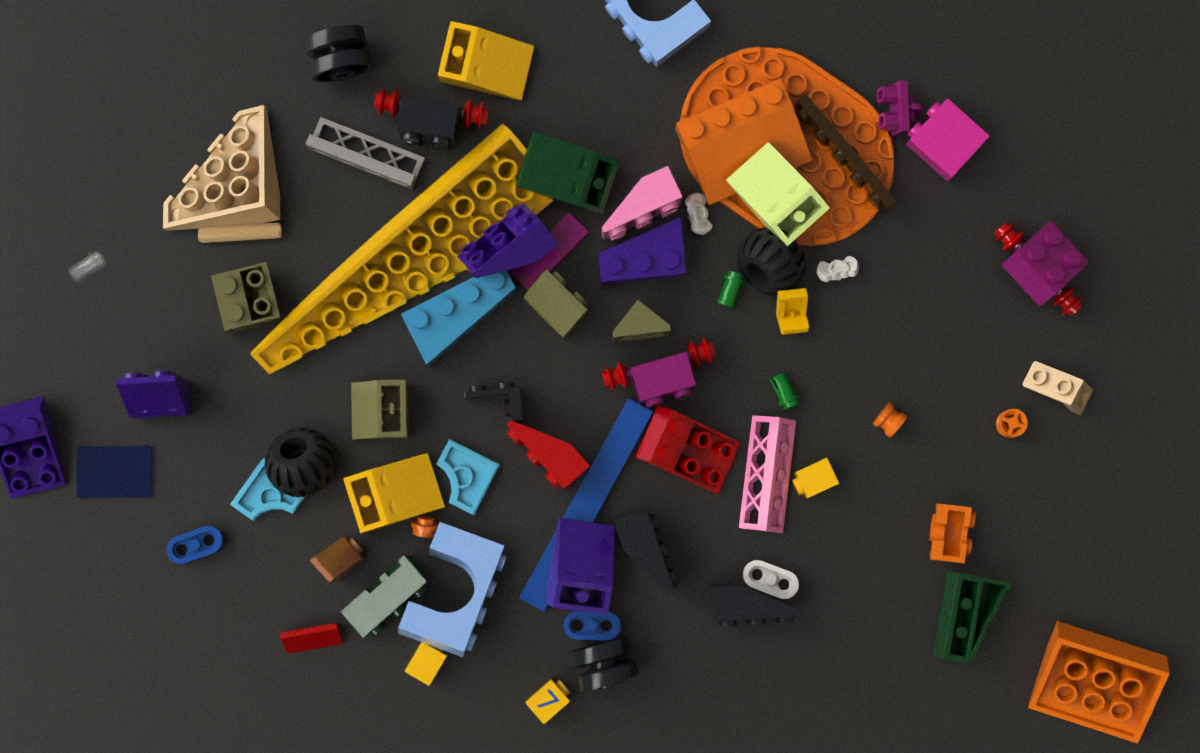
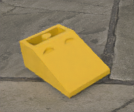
(485, 61)
(394, 493)

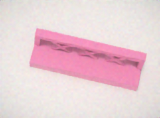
(773, 474)

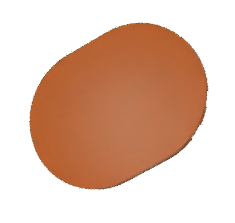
(840, 104)

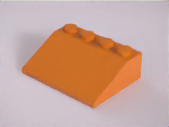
(735, 130)
(1099, 682)

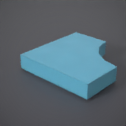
(468, 474)
(261, 496)

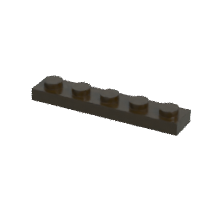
(844, 154)

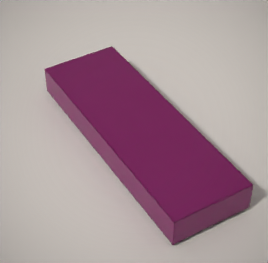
(568, 235)

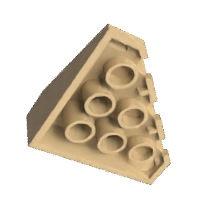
(235, 181)

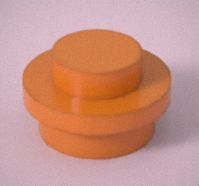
(424, 526)

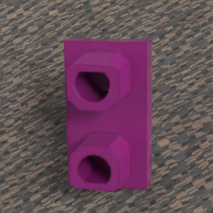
(901, 108)

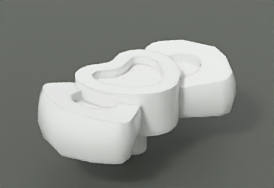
(698, 213)
(838, 269)

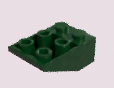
(567, 173)

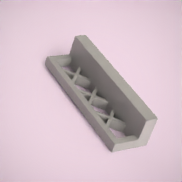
(363, 162)

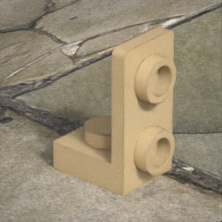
(1058, 386)

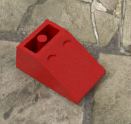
(687, 449)
(556, 456)

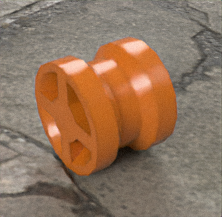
(889, 420)
(1017, 423)

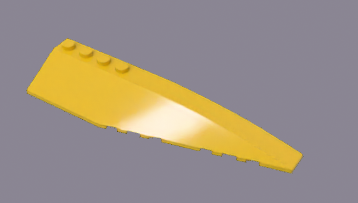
(408, 252)

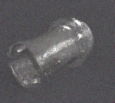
(87, 266)

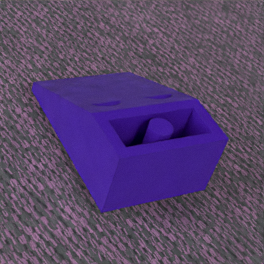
(509, 244)
(155, 396)
(29, 448)
(581, 567)

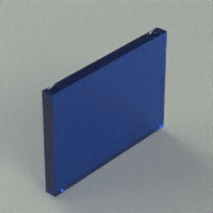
(114, 472)

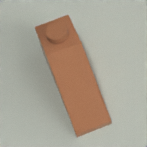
(338, 559)

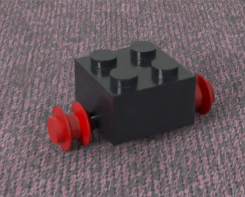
(429, 120)

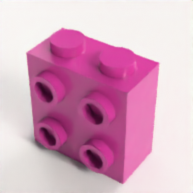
(946, 139)

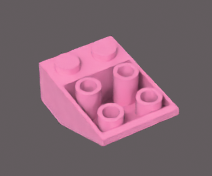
(651, 197)

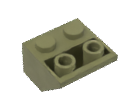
(246, 297)
(556, 304)
(380, 409)

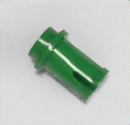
(731, 289)
(784, 391)

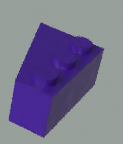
(645, 257)

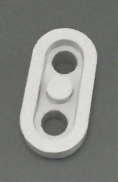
(770, 578)

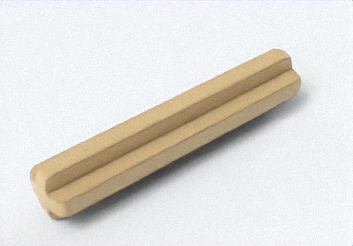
(240, 232)

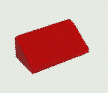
(312, 638)

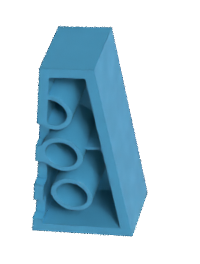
(452, 314)

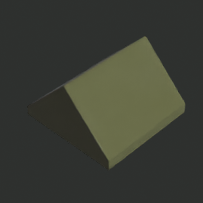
(640, 324)

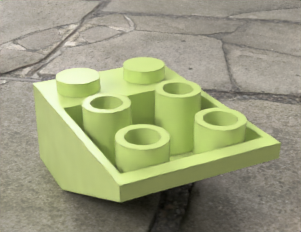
(777, 194)

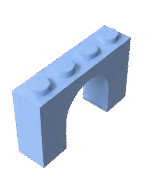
(660, 38)
(454, 630)

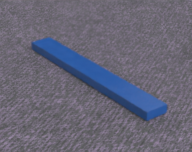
(593, 489)

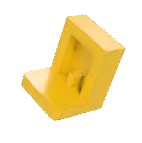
(792, 311)

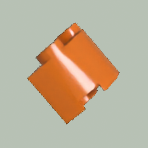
(950, 531)

